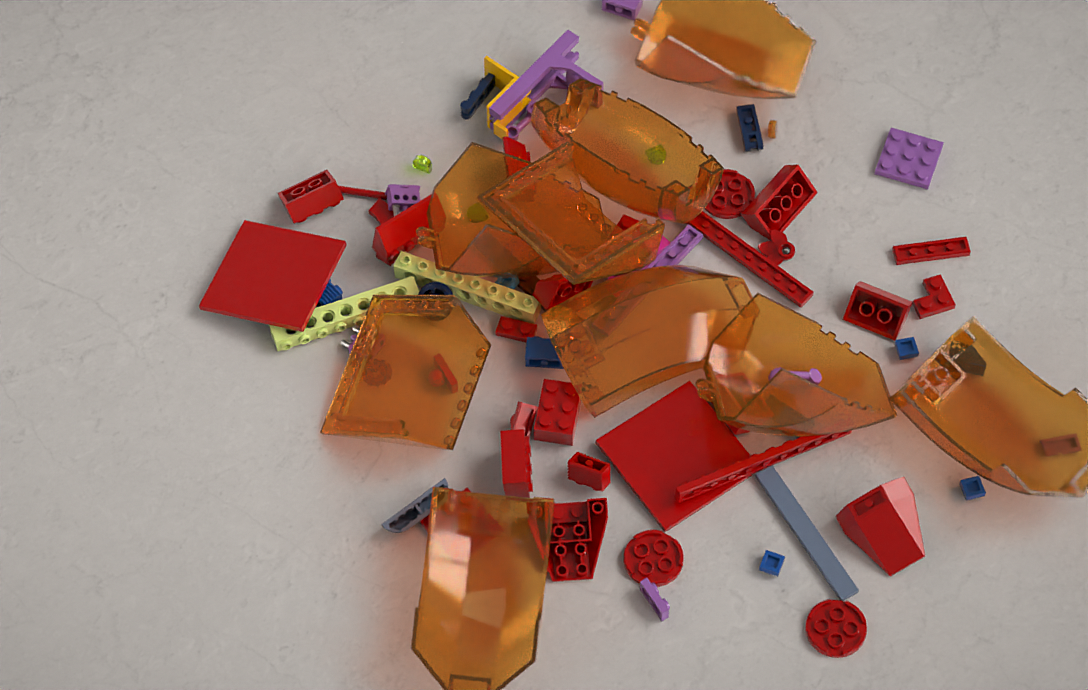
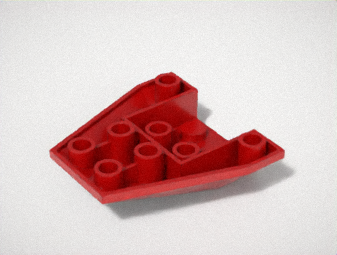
(885, 525)
(577, 539)

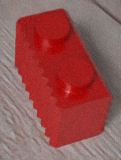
(589, 471)

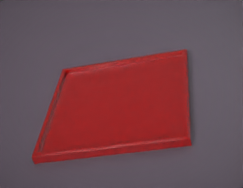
(273, 275)
(670, 446)

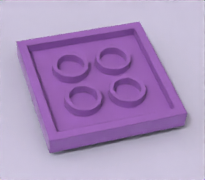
(909, 158)

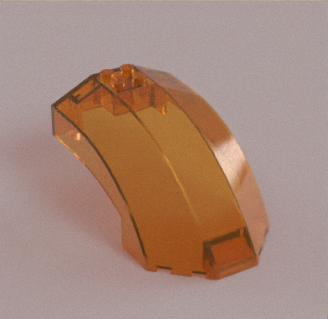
(641, 329)
(999, 416)
(482, 587)

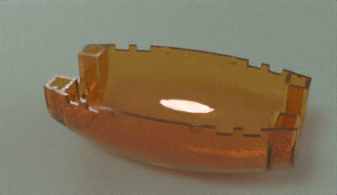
(630, 152)

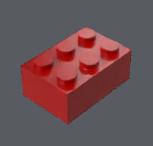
(557, 413)
(516, 463)

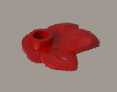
(775, 246)

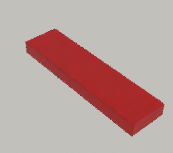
(931, 250)

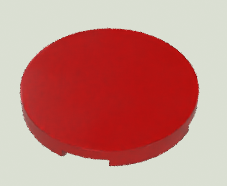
(732, 196)
(654, 557)
(836, 628)

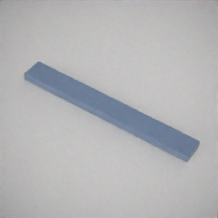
(807, 533)

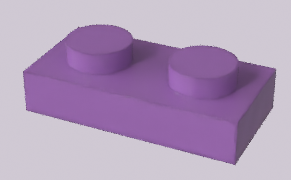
(651, 594)

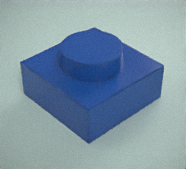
(906, 348)
(972, 488)
(772, 563)

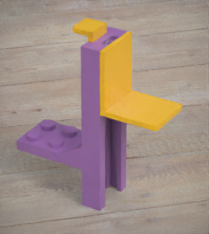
(533, 83)

